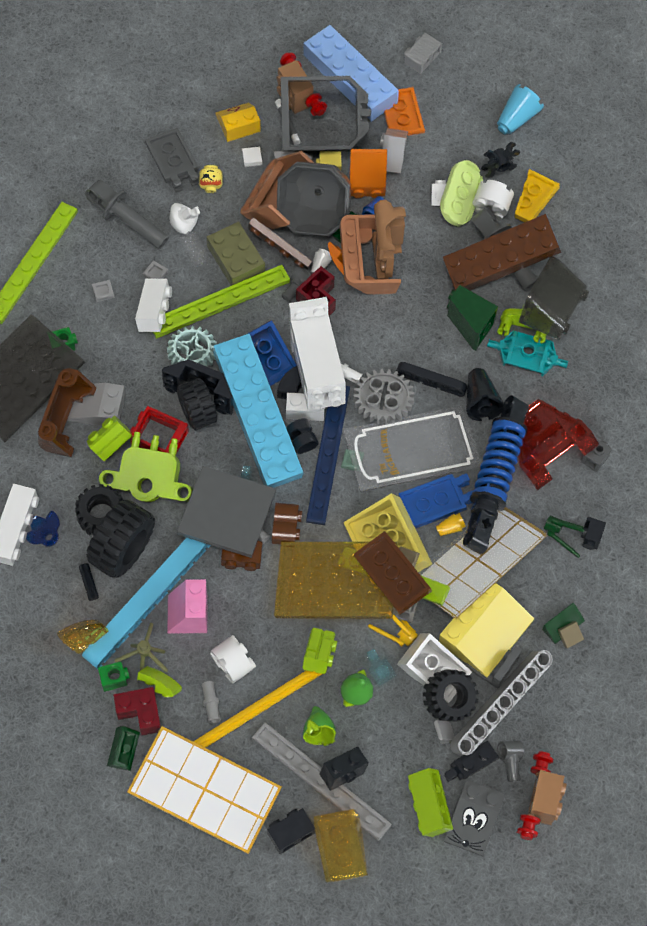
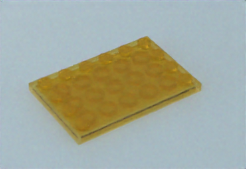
(327, 583)

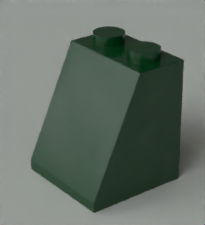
(471, 315)

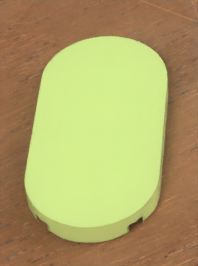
(459, 193)

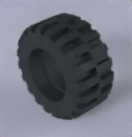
(120, 538)

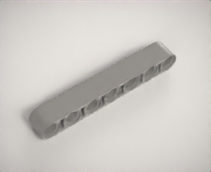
(493, 703)

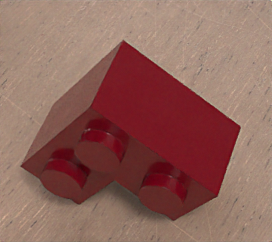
(318, 286)
(139, 704)

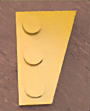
(535, 196)

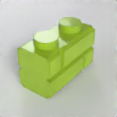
(108, 438)
(319, 650)

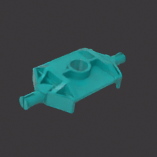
(540, 360)

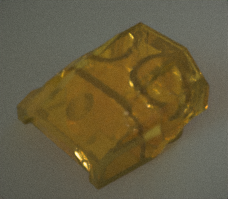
(82, 634)

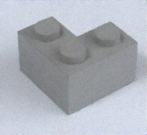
(395, 143)

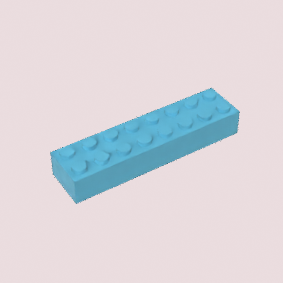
(258, 412)

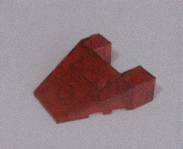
(548, 437)

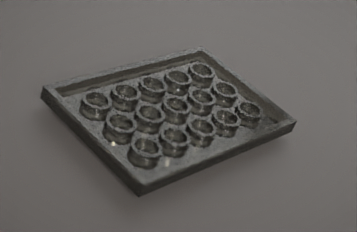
(28, 372)

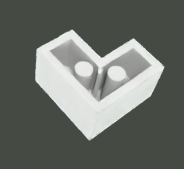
(297, 408)

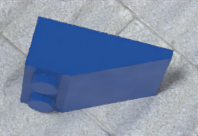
(272, 352)

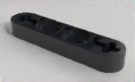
(432, 379)

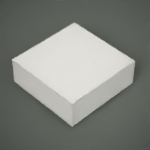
(252, 156)

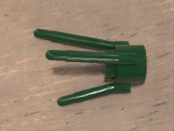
(555, 525)

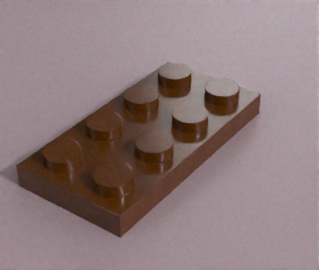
(392, 572)

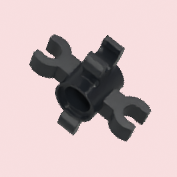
(500, 160)

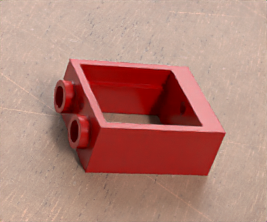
(164, 419)

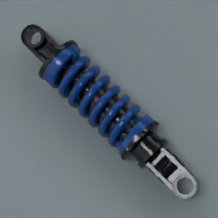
(496, 473)

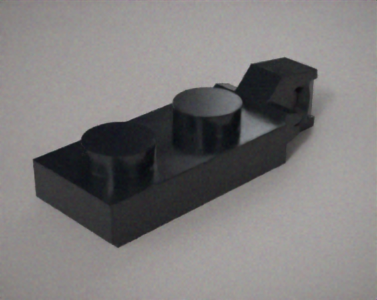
(470, 764)

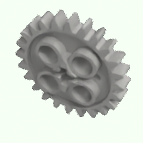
(366, 393)

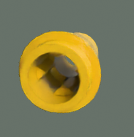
(451, 525)

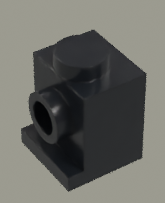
(593, 533)

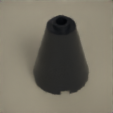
(482, 396)

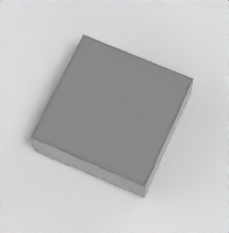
(155, 271)
(103, 290)

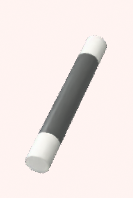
(292, 132)

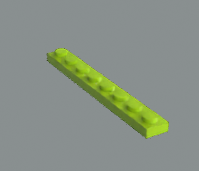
(35, 258)
(223, 300)

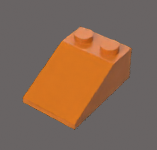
(368, 172)

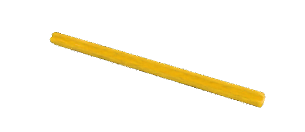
(256, 708)

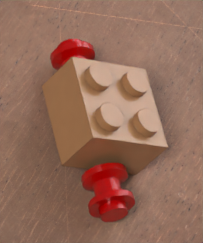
(300, 93)
(545, 797)

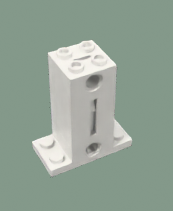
(316, 354)

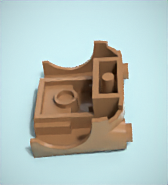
(387, 237)

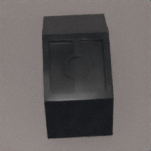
(215, 381)

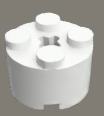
(494, 196)
(232, 659)

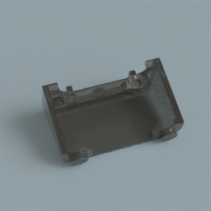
(553, 299)

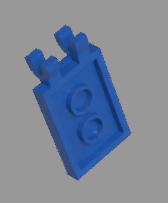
(436, 499)

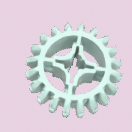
(181, 343)

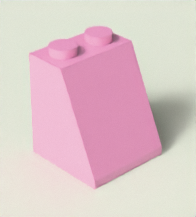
(188, 608)

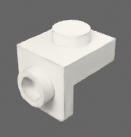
(437, 191)

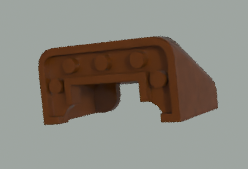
(69, 387)

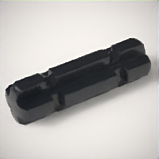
(88, 582)

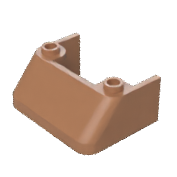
(263, 198)
(354, 232)

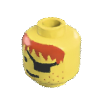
(210, 178)

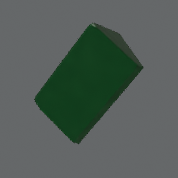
(562, 619)
(123, 748)

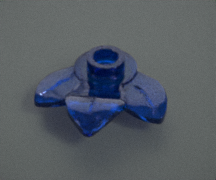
(42, 528)

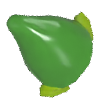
(356, 689)
(322, 725)

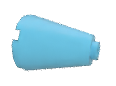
(519, 108)

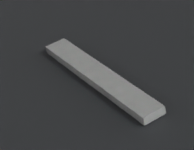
(309, 772)

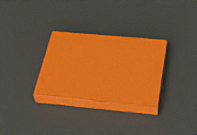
(405, 113)

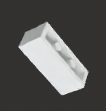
(153, 305)

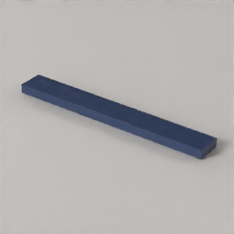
(326, 463)

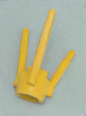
(406, 634)

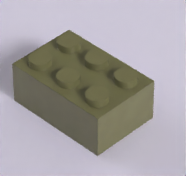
(235, 253)

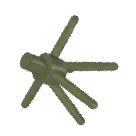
(144, 649)

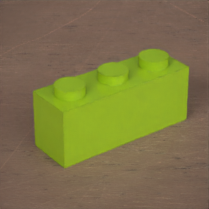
(430, 802)

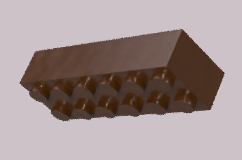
(502, 254)

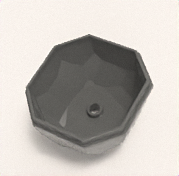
(306, 208)

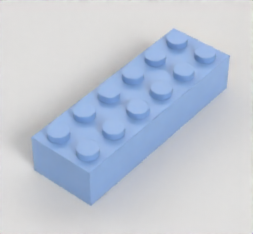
(337, 57)

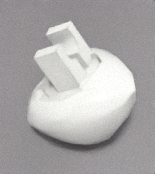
(183, 218)

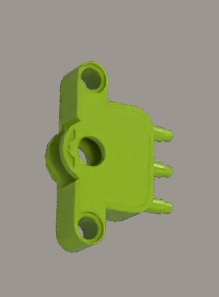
(144, 464)

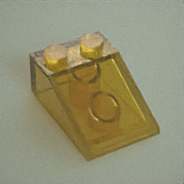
(341, 845)

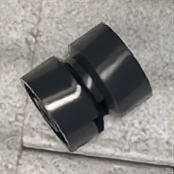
(302, 436)

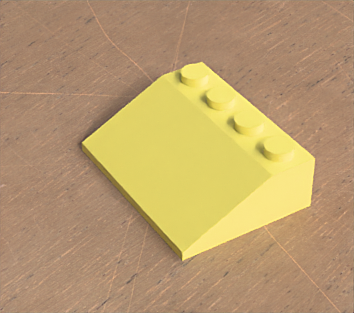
(392, 517)
(486, 630)

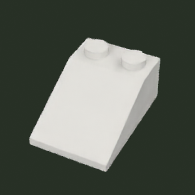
(428, 657)

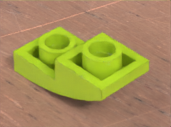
(163, 683)

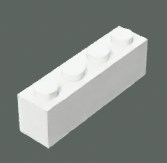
(15, 520)

